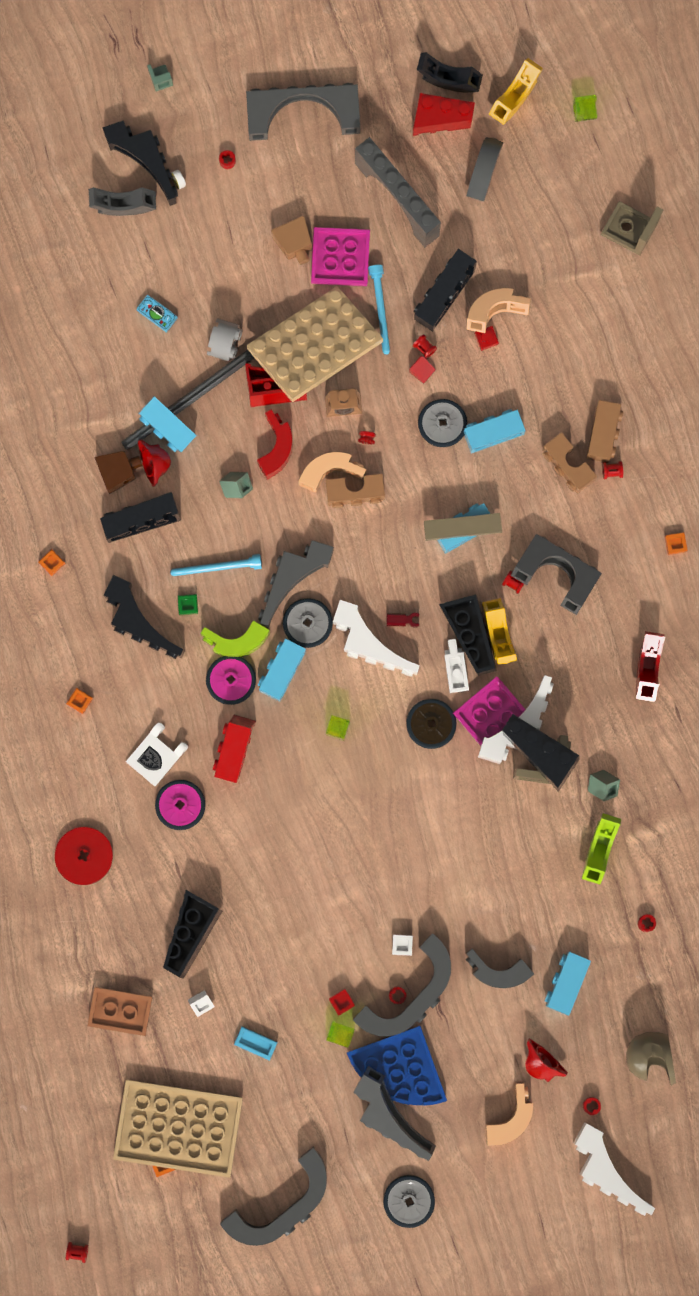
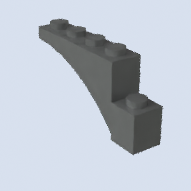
(291, 572)
(385, 1118)

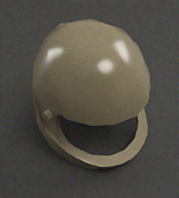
(650, 1050)

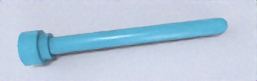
(376, 272)
(252, 562)

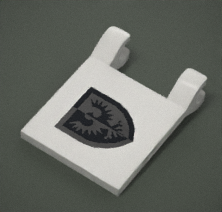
(153, 757)

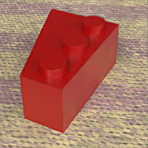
(442, 114)
(263, 388)
(233, 748)

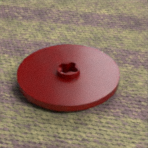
(98, 860)

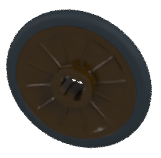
(427, 711)

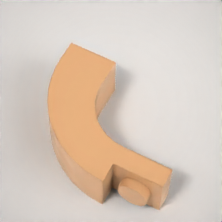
(492, 303)
(326, 464)
(512, 1128)

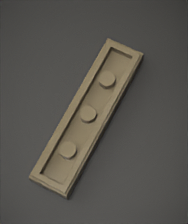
(462, 526)

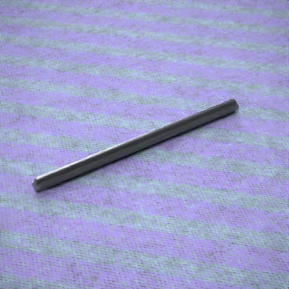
(192, 396)

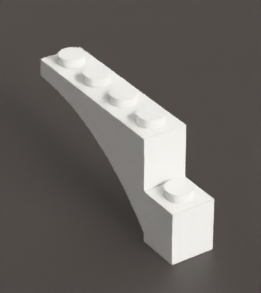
(364, 644)
(494, 748)
(600, 1170)

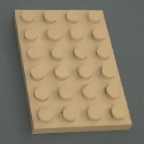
(314, 343)
(178, 1128)

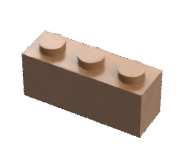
(604, 431)

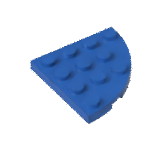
(406, 1067)

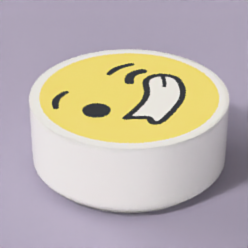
(178, 179)

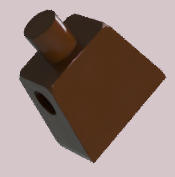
(117, 469)

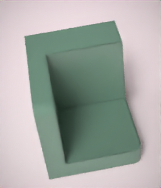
(160, 77)
(236, 484)
(603, 785)

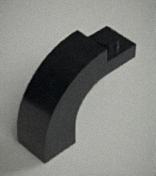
(448, 77)

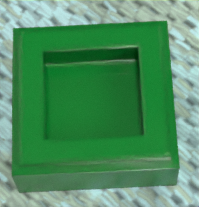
(187, 604)

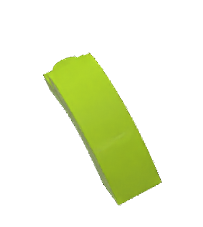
(242, 646)
(600, 848)

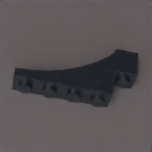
(144, 151)
(131, 621)

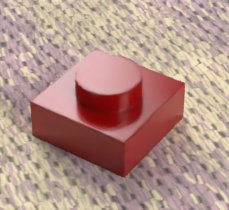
(487, 339)
(341, 1002)

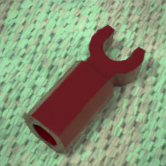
(400, 619)

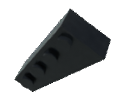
(445, 290)
(140, 518)
(469, 627)
(544, 753)
(190, 933)

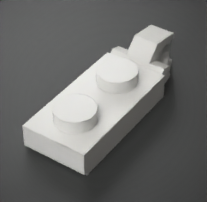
(456, 668)

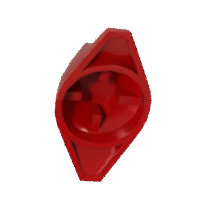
(154, 461)
(541, 1063)

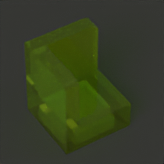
(585, 108)
(337, 728)
(340, 1034)

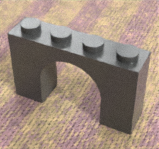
(581, 575)

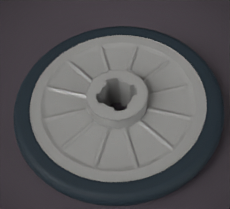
(439, 411)
(297, 615)
(414, 1214)

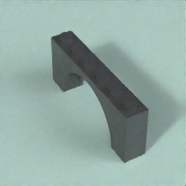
(265, 104)
(373, 162)

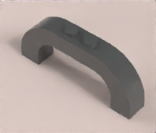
(416, 1009)
(284, 1224)

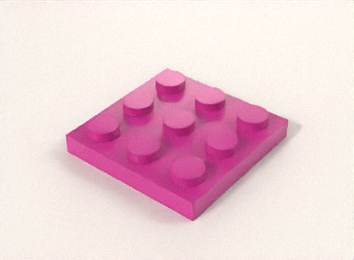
(340, 256)
(488, 710)

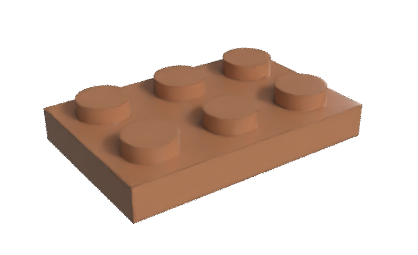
(120, 1011)

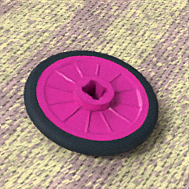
(237, 691)
(169, 797)

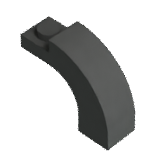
(484, 168)
(122, 204)
(507, 978)

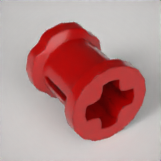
(424, 346)
(606, 467)
(513, 583)
(77, 1252)

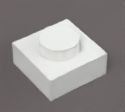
(402, 945)
(201, 1003)

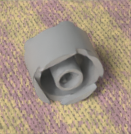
(224, 340)

